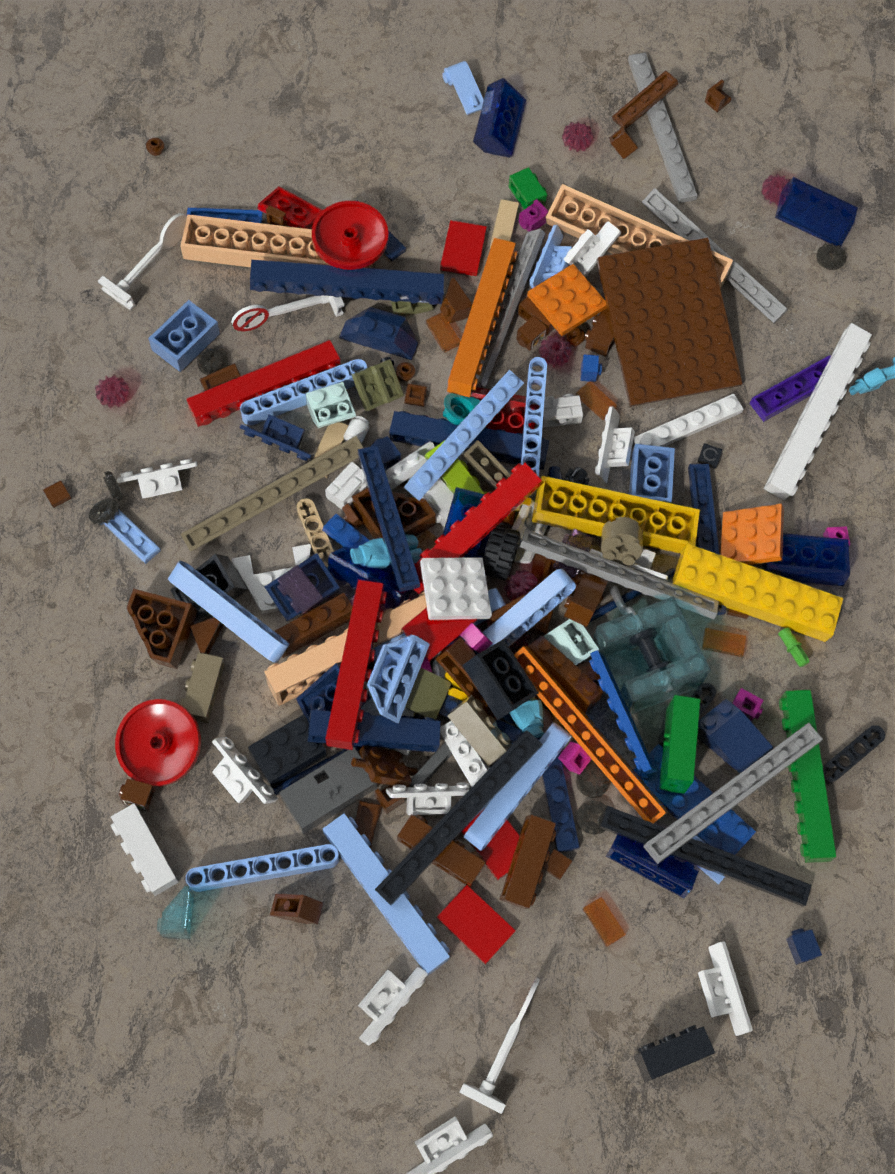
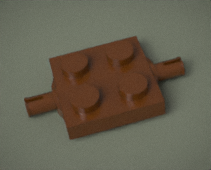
(384, 766)

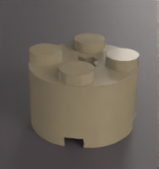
(622, 541)

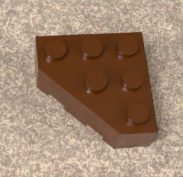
(414, 514)
(162, 625)

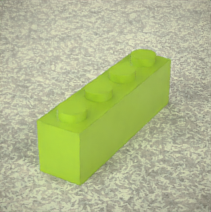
(457, 475)

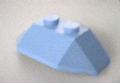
(396, 674)

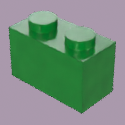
(527, 188)

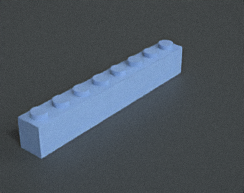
(463, 435)
(401, 916)

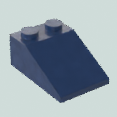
(319, 577)
(321, 692)
(732, 736)

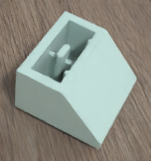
(329, 405)
(572, 641)

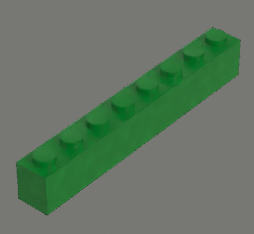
(808, 782)

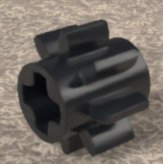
(577, 475)

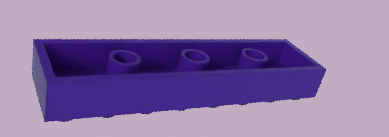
(788, 391)

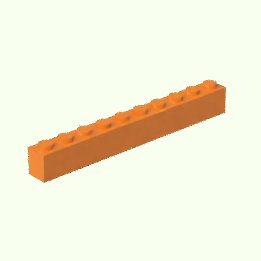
(481, 318)
(591, 738)

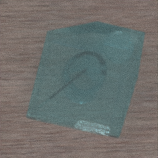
(177, 916)

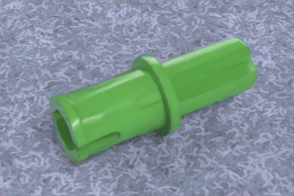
(794, 647)

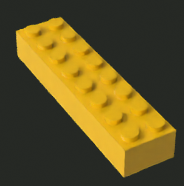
(589, 508)
(758, 593)

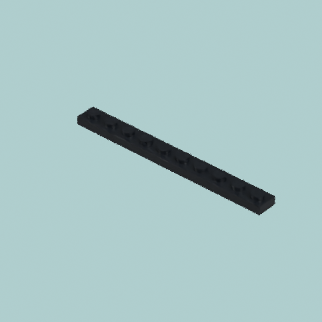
(458, 818)
(710, 858)

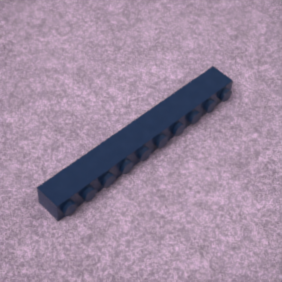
(337, 282)

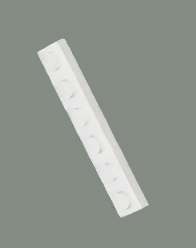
(691, 423)

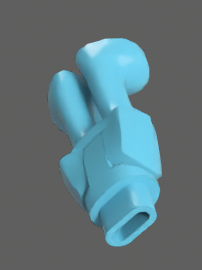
(873, 379)
(375, 555)
(530, 717)

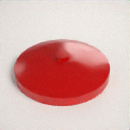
(350, 235)
(158, 742)

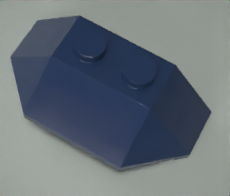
(381, 332)

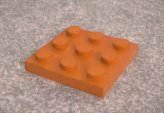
(567, 299)
(753, 534)

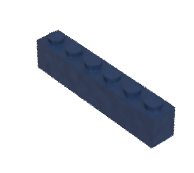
(382, 732)

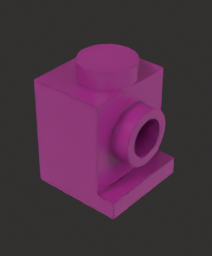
(533, 216)
(747, 699)

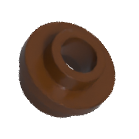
(155, 150)
(575, 336)
(405, 376)

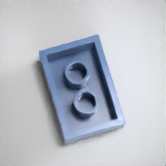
(184, 335)
(652, 472)

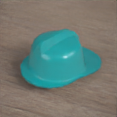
(458, 407)

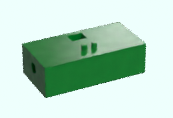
(679, 744)

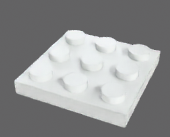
(455, 588)

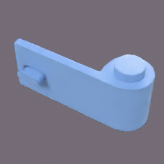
(465, 86)

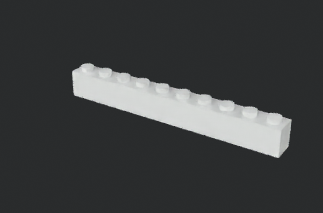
(817, 412)

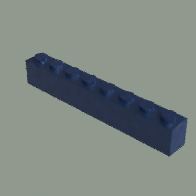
(421, 429)

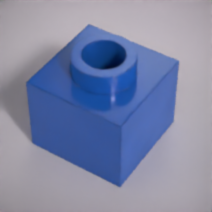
(590, 368)

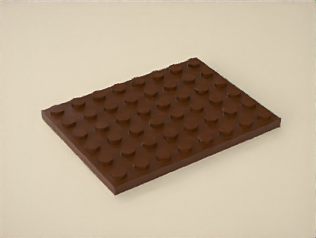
(669, 322)

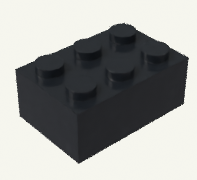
(500, 679)
(286, 752)
(673, 1052)

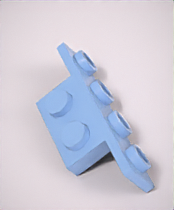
(551, 259)

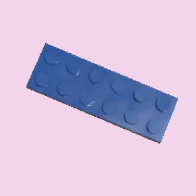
(625, 720)
(726, 833)

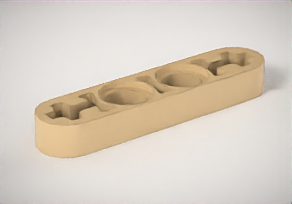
(313, 535)

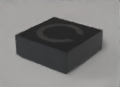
(709, 455)

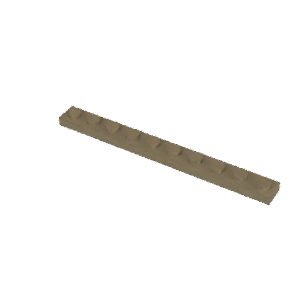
(271, 494)

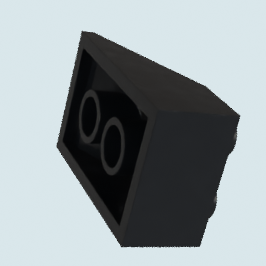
(221, 573)

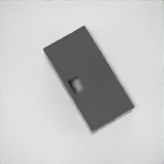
(327, 791)

